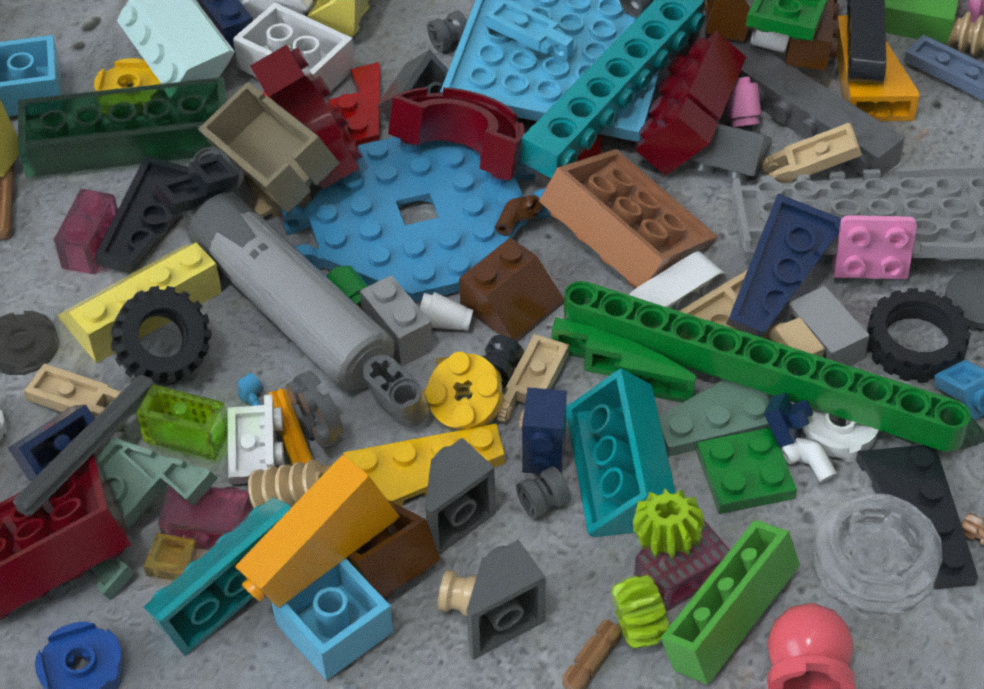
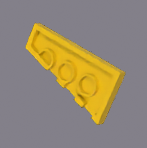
(404, 466)

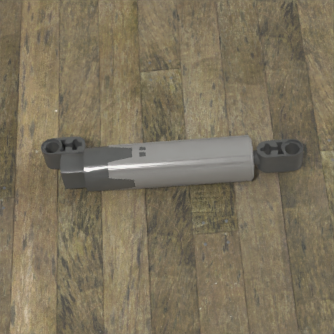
(302, 299)

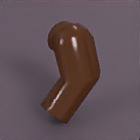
(517, 210)

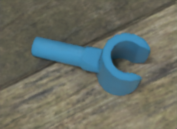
(249, 387)

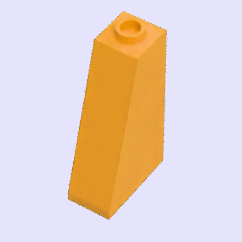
(887, 102)
(316, 533)

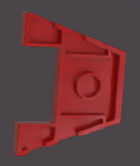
(361, 107)

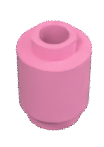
(744, 104)

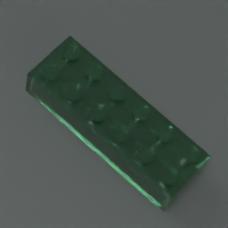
(116, 126)

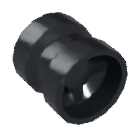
(504, 355)

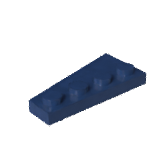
(783, 258)

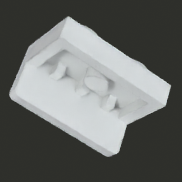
(253, 439)

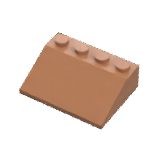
(624, 216)

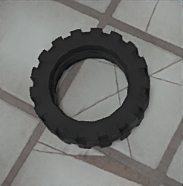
(921, 306)

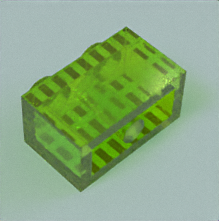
(183, 422)

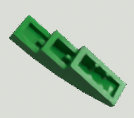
(608, 352)

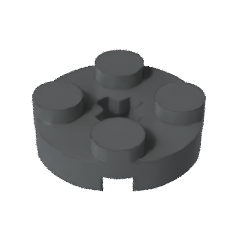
(318, 410)

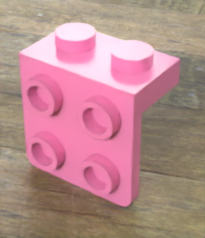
(874, 247)

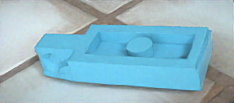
(529, 29)

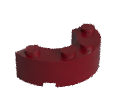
(303, 96)
(461, 119)

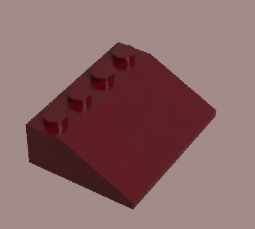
(61, 539)

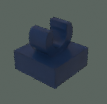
(787, 418)

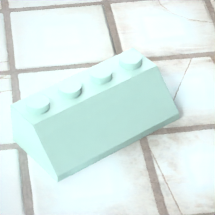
(176, 39)

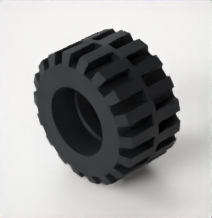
(177, 309)

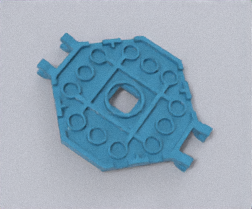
(362, 226)

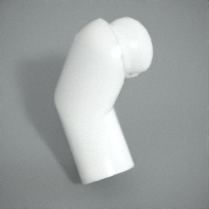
(812, 454)

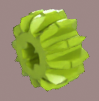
(668, 523)
(639, 611)

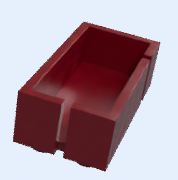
(690, 103)

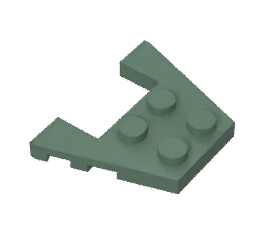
(136, 479)

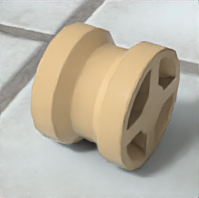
(455, 592)

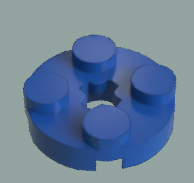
(75, 641)

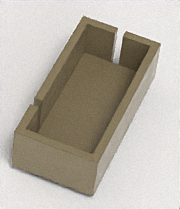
(269, 146)

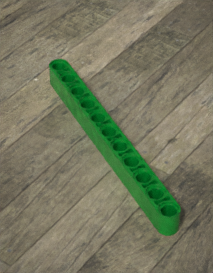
(773, 367)

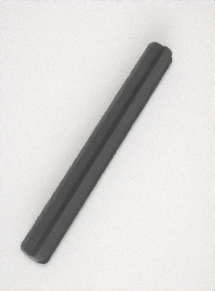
(82, 447)

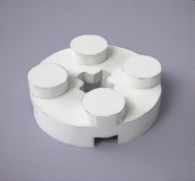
(837, 440)

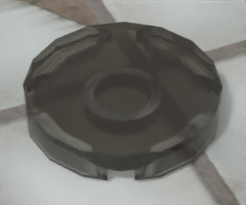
(26, 342)

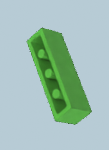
(730, 601)

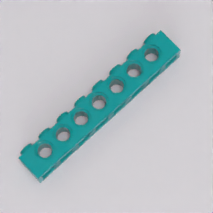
(610, 84)

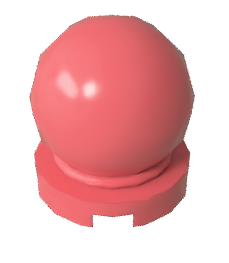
(810, 650)

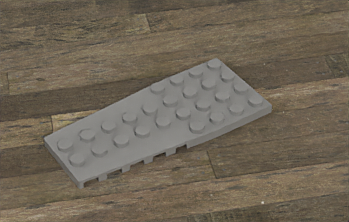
(941, 199)

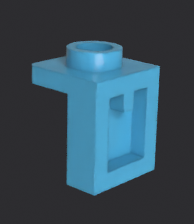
(964, 383)

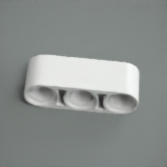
(682, 282)

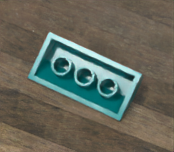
(617, 451)
(211, 586)

